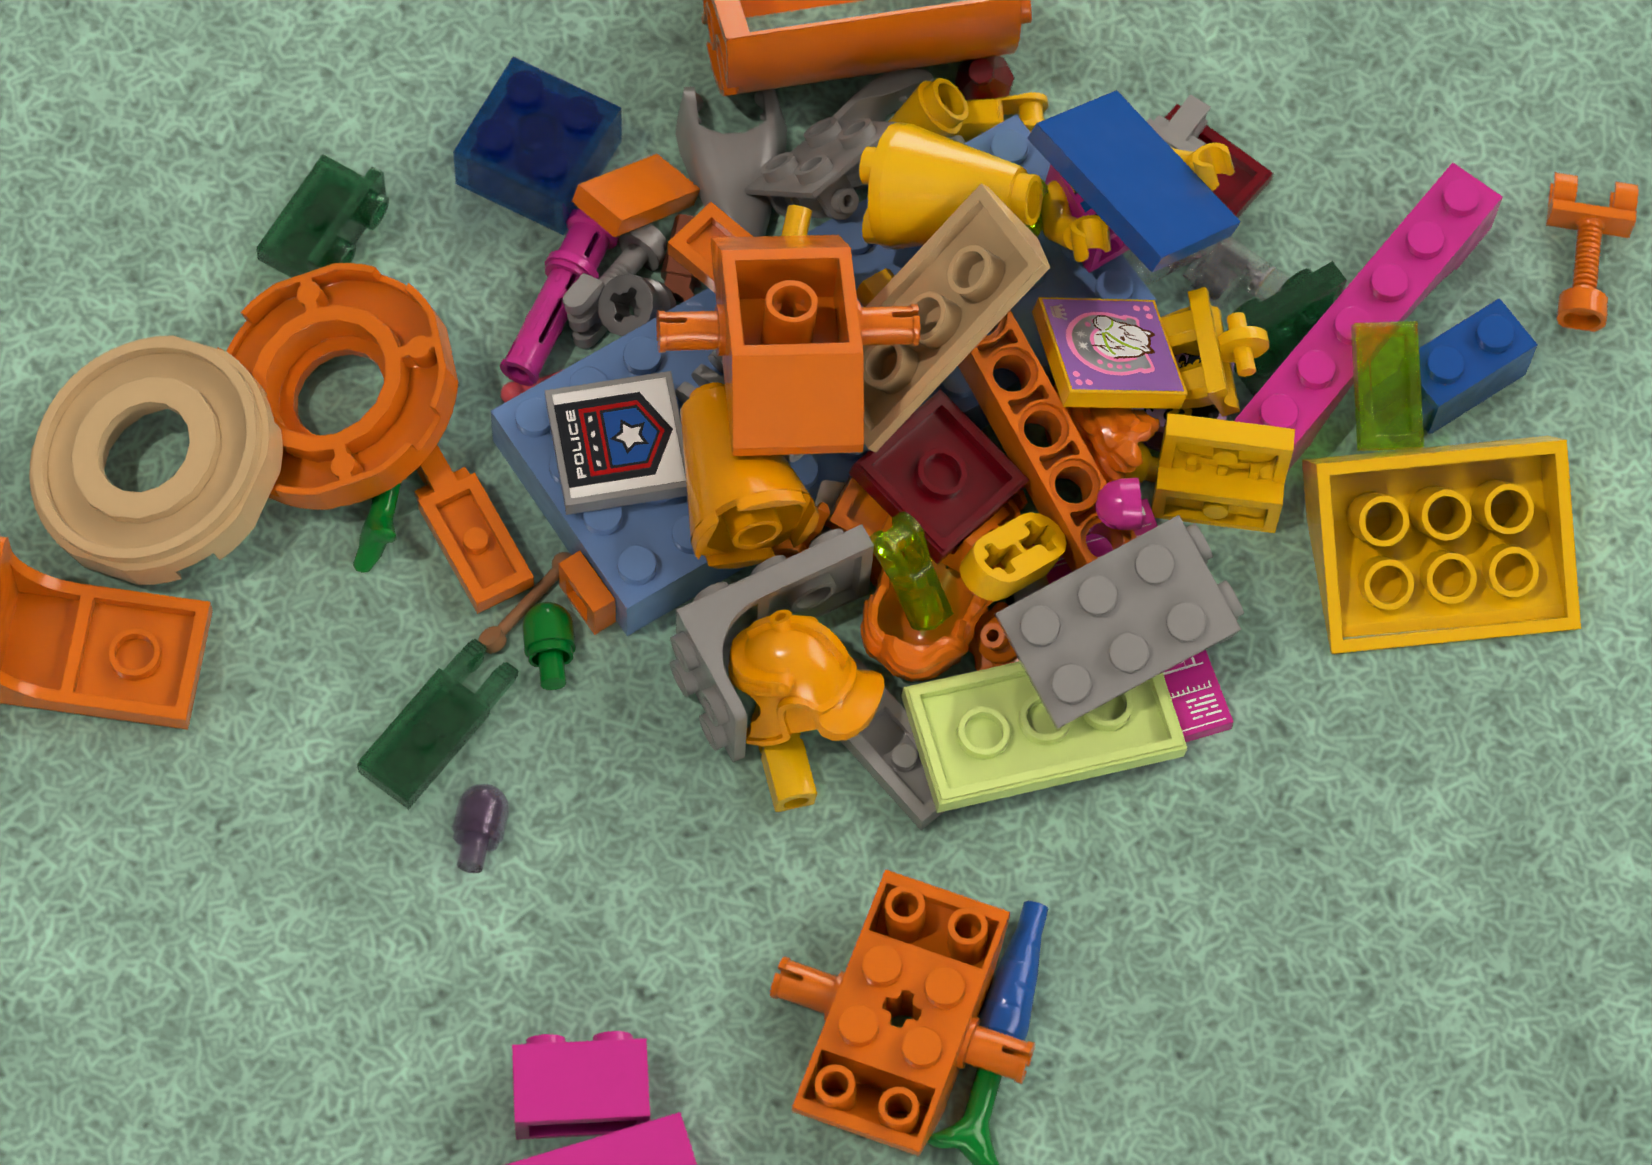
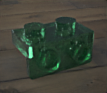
(324, 218)
(1290, 316)

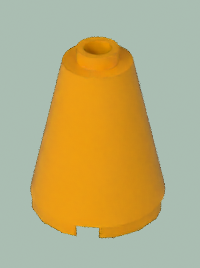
(737, 502)

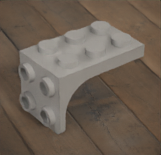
(807, 584)
(1121, 620)

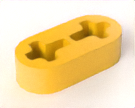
(1006, 547)

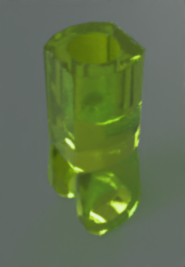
(912, 575)

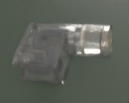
(1229, 269)

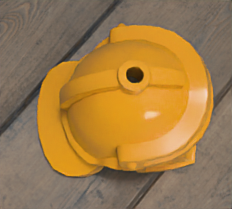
(801, 680)

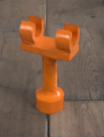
(1591, 223)

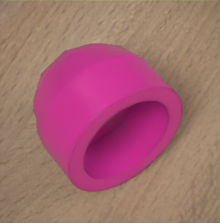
(1120, 504)

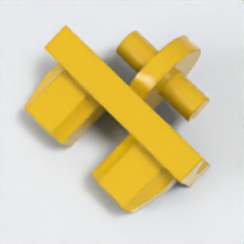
(1202, 328)

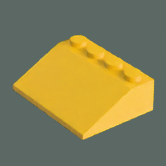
(1443, 542)

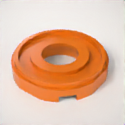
(341, 314)

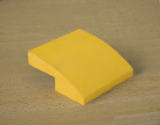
(1222, 472)

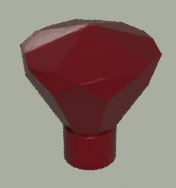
(984, 78)

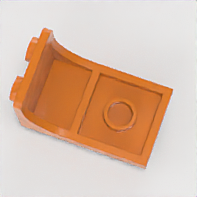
(98, 647)

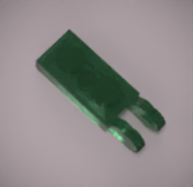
(434, 726)

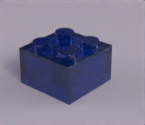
(537, 144)

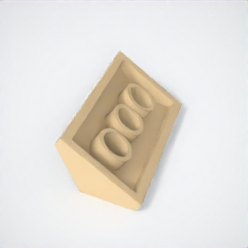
(963, 288)

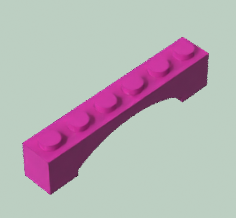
(1387, 289)

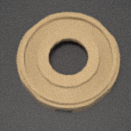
(196, 512)

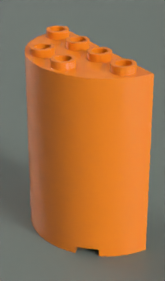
(852, 45)

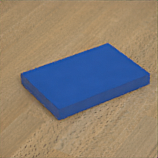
(1133, 180)

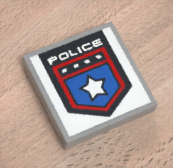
(617, 442)

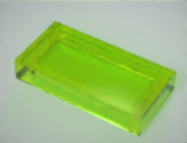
(1387, 386)

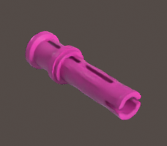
(578, 254)

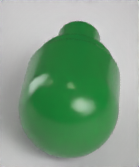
(550, 633)

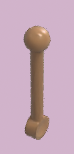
(495, 637)

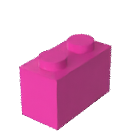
(579, 1085)

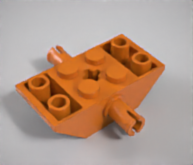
(789, 342)
(918, 958)

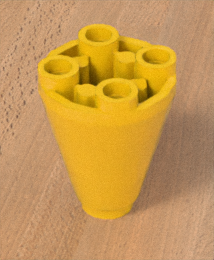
(924, 178)

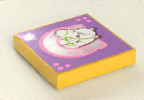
(1109, 353)

